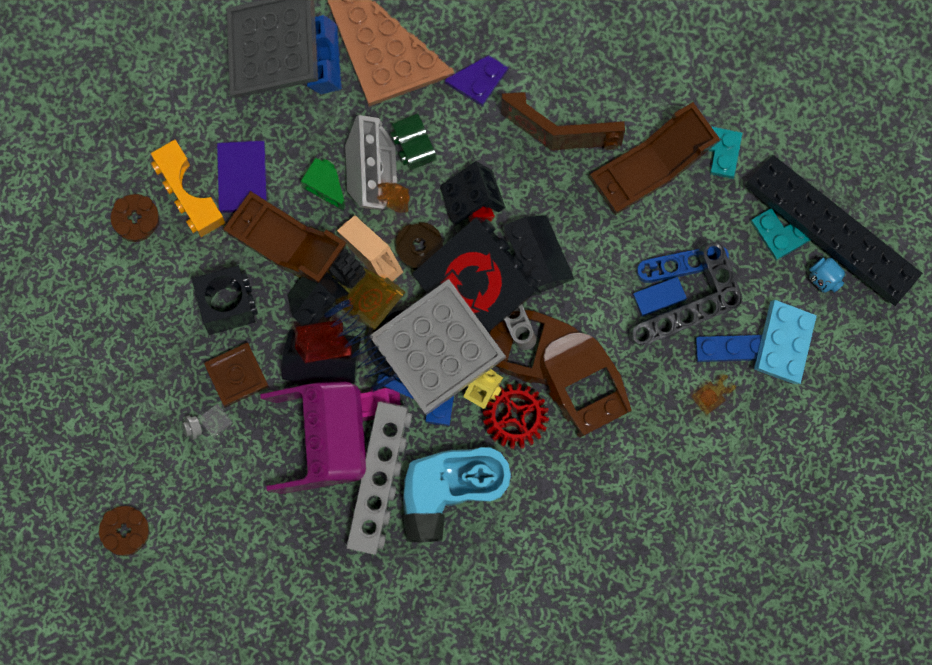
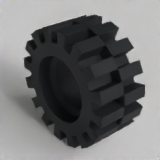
(347, 269)

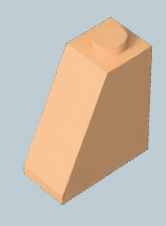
(370, 249)

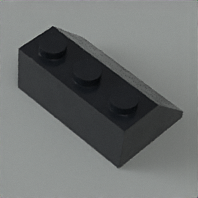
(539, 250)
(322, 371)

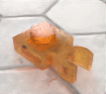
(395, 195)
(710, 396)

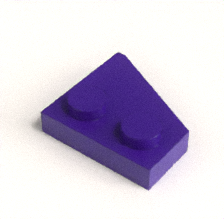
(478, 79)

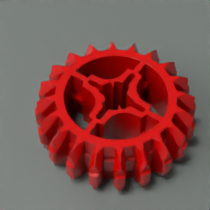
(521, 426)

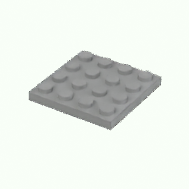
(437, 347)

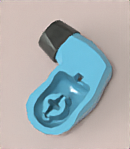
(448, 481)

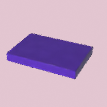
(239, 172)

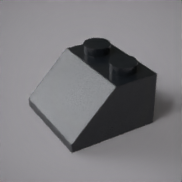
(313, 299)

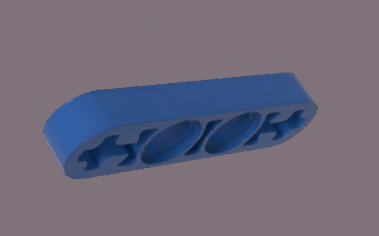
(680, 259)

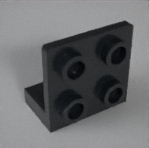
(471, 191)

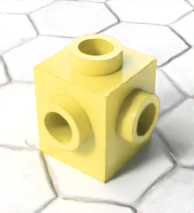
(484, 389)

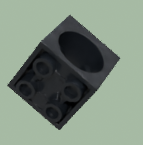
(206, 288)

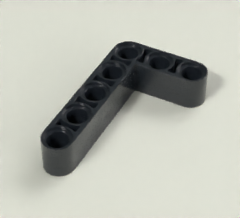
(694, 307)

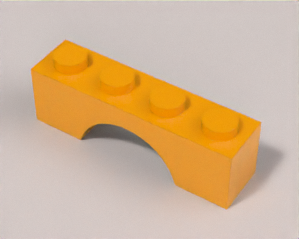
(202, 212)

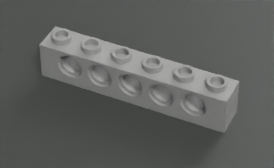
(359, 538)

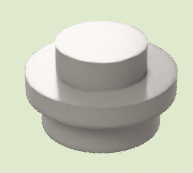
(191, 427)

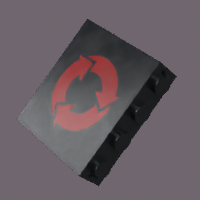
(481, 272)

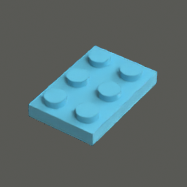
(785, 342)

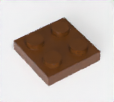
(236, 375)

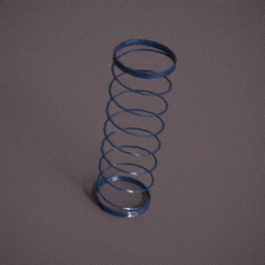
(337, 308)

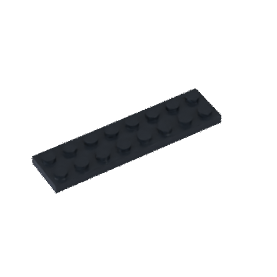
(833, 230)

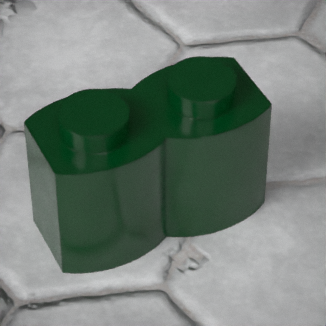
(414, 142)

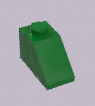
(323, 182)

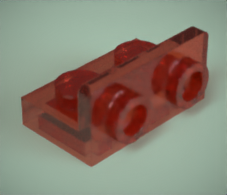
(321, 341)

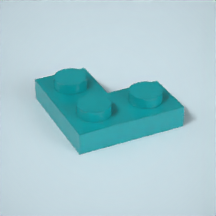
(725, 152)
(778, 239)

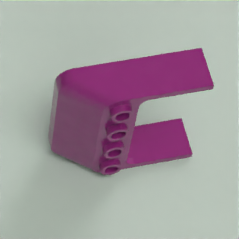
(331, 433)

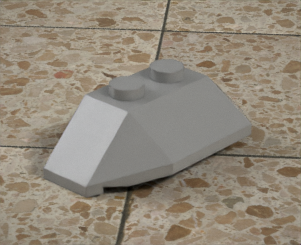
(369, 161)

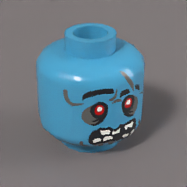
(827, 275)

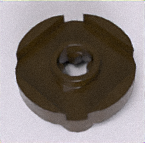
(417, 233)

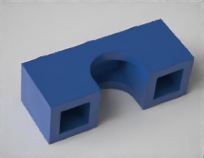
(327, 57)

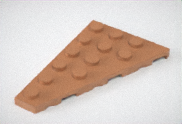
(383, 52)

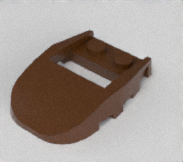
(552, 331)
(572, 360)

